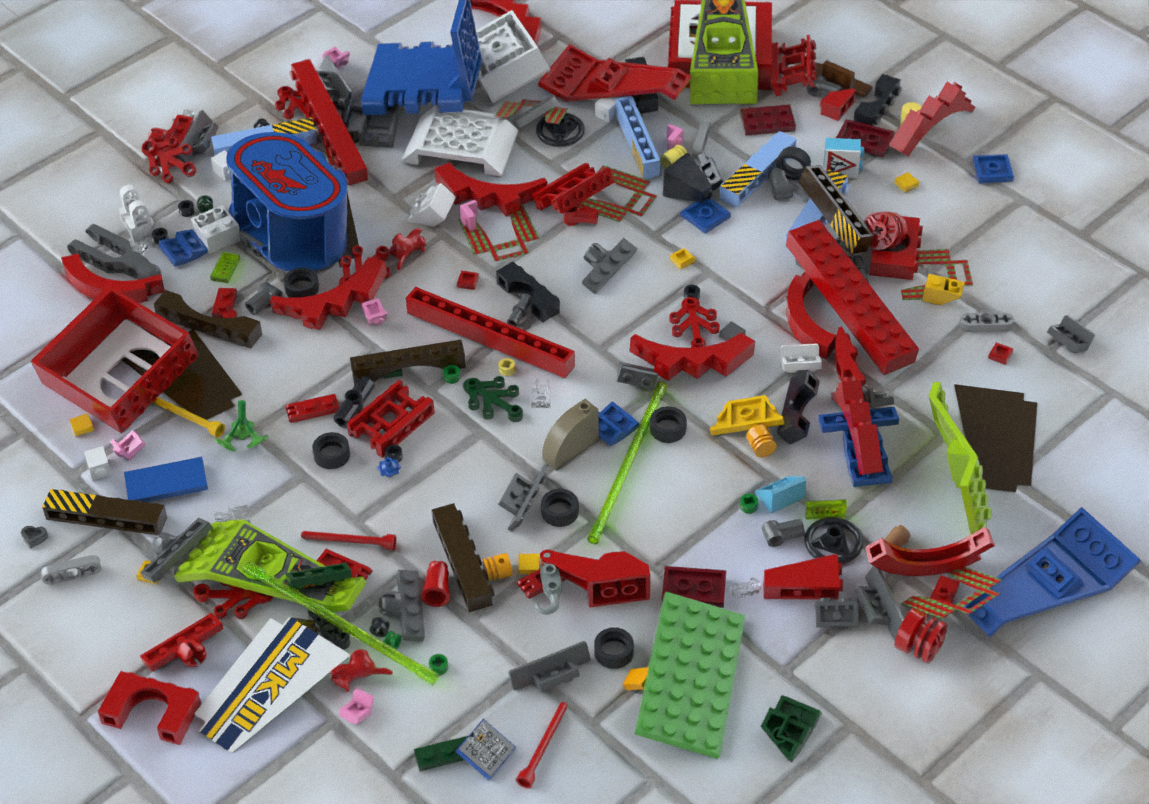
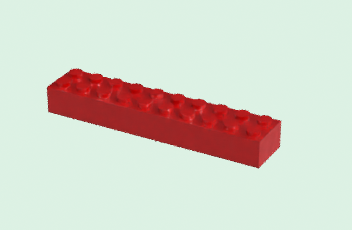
(852, 297)

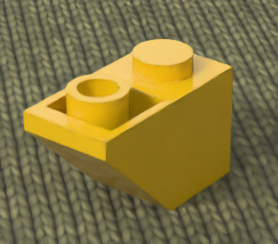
(942, 289)

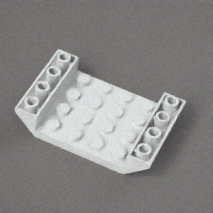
(463, 137)

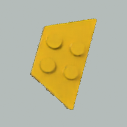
(746, 413)

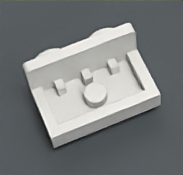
(800, 357)

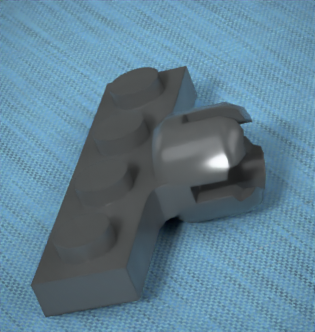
(606, 263)
(173, 548)
(405, 605)

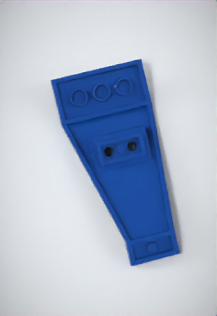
(1078, 551)

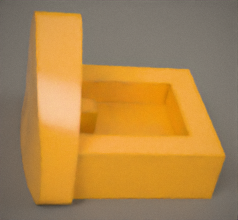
(635, 679)

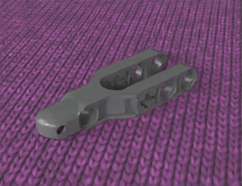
(129, 262)

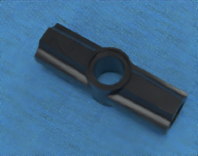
(354, 401)

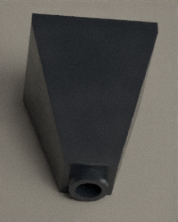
(686, 181)

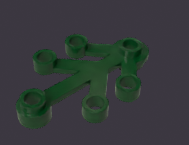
(474, 386)

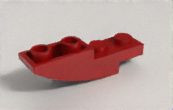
(845, 357)

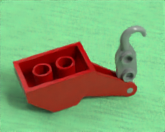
(608, 581)

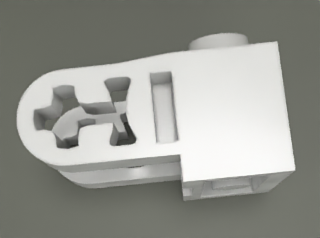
(135, 214)

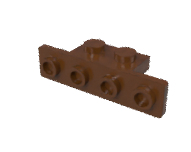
(842, 77)

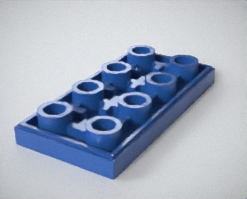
(166, 480)

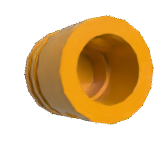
(761, 441)
(497, 567)

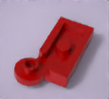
(225, 303)

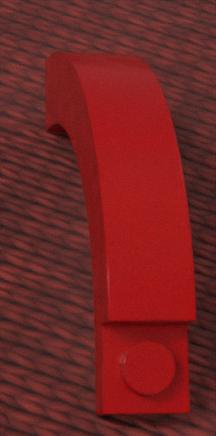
(93, 285)
(799, 321)
(929, 561)

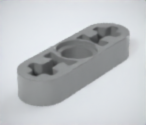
(535, 112)
(701, 139)
(973, 326)
(51, 573)

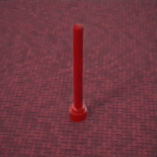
(387, 542)
(527, 776)

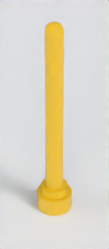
(215, 428)

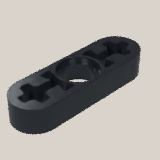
(330, 635)

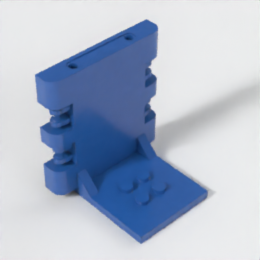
(426, 71)

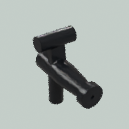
(347, 109)

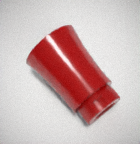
(436, 585)

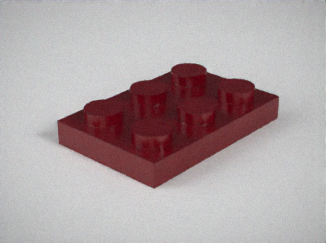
(767, 119)
(873, 138)
(696, 584)

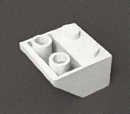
(432, 206)
(216, 228)

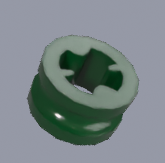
(206, 200)

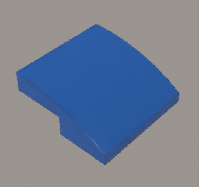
(183, 247)
(615, 424)

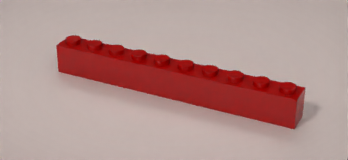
(328, 122)
(491, 332)

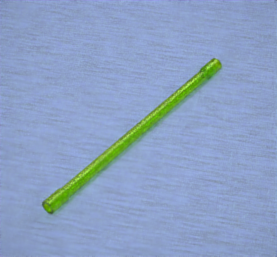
(598, 527)
(420, 670)

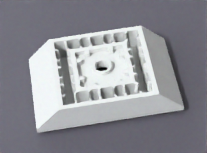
(508, 57)

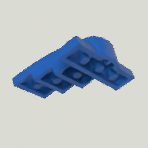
(837, 422)

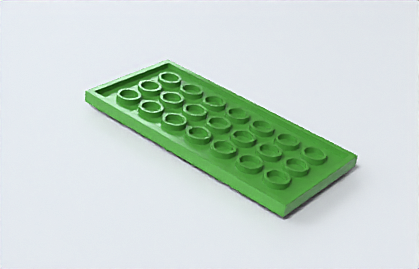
(690, 675)

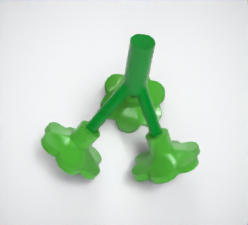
(241, 428)

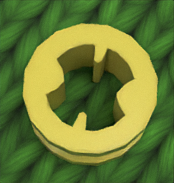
(511, 367)

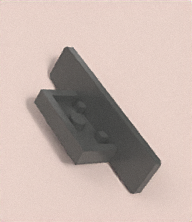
(333, 80)
(199, 135)
(518, 495)
(879, 602)
(551, 669)

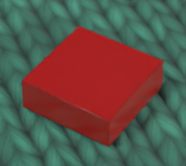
(468, 280)
(1000, 353)

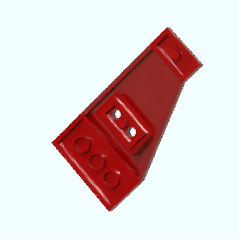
(583, 77)

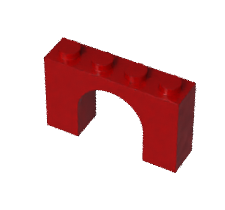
(900, 263)
(132, 689)

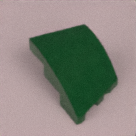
(790, 725)

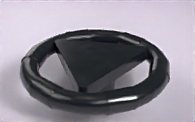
(561, 131)
(834, 539)

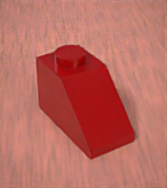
(837, 103)

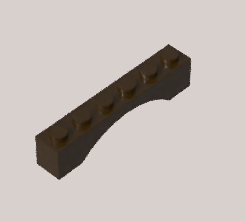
(237, 330)
(434, 355)

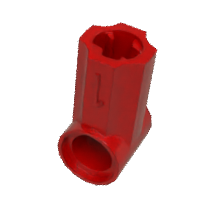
(582, 215)

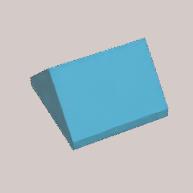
(782, 492)

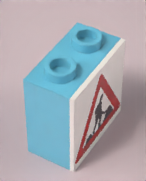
(843, 156)

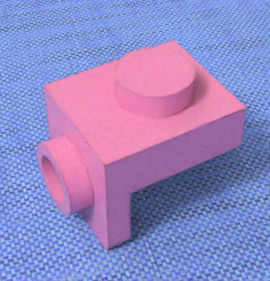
(337, 57)
(674, 136)
(468, 214)
(374, 312)
(129, 445)
(358, 708)

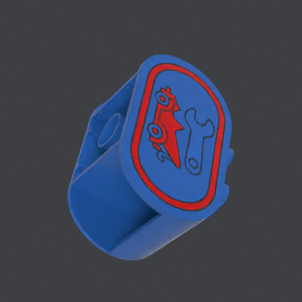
(288, 200)

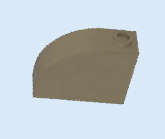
(571, 434)

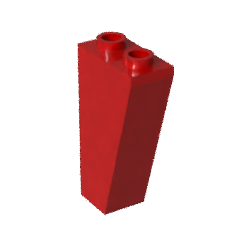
(805, 580)

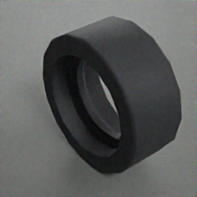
(793, 153)
(301, 274)
(668, 435)
(332, 461)
(560, 519)
(614, 661)

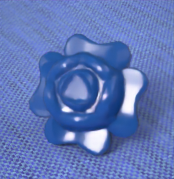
(389, 467)

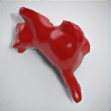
(404, 246)
(359, 667)

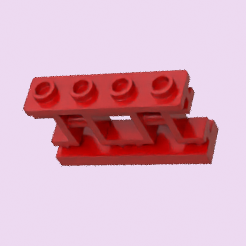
(796, 73)
(573, 188)
(399, 427)

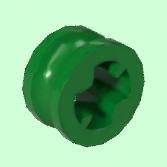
(451, 369)
(746, 499)
(393, 640)
(438, 658)

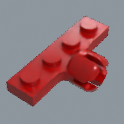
(178, 129)
(184, 645)

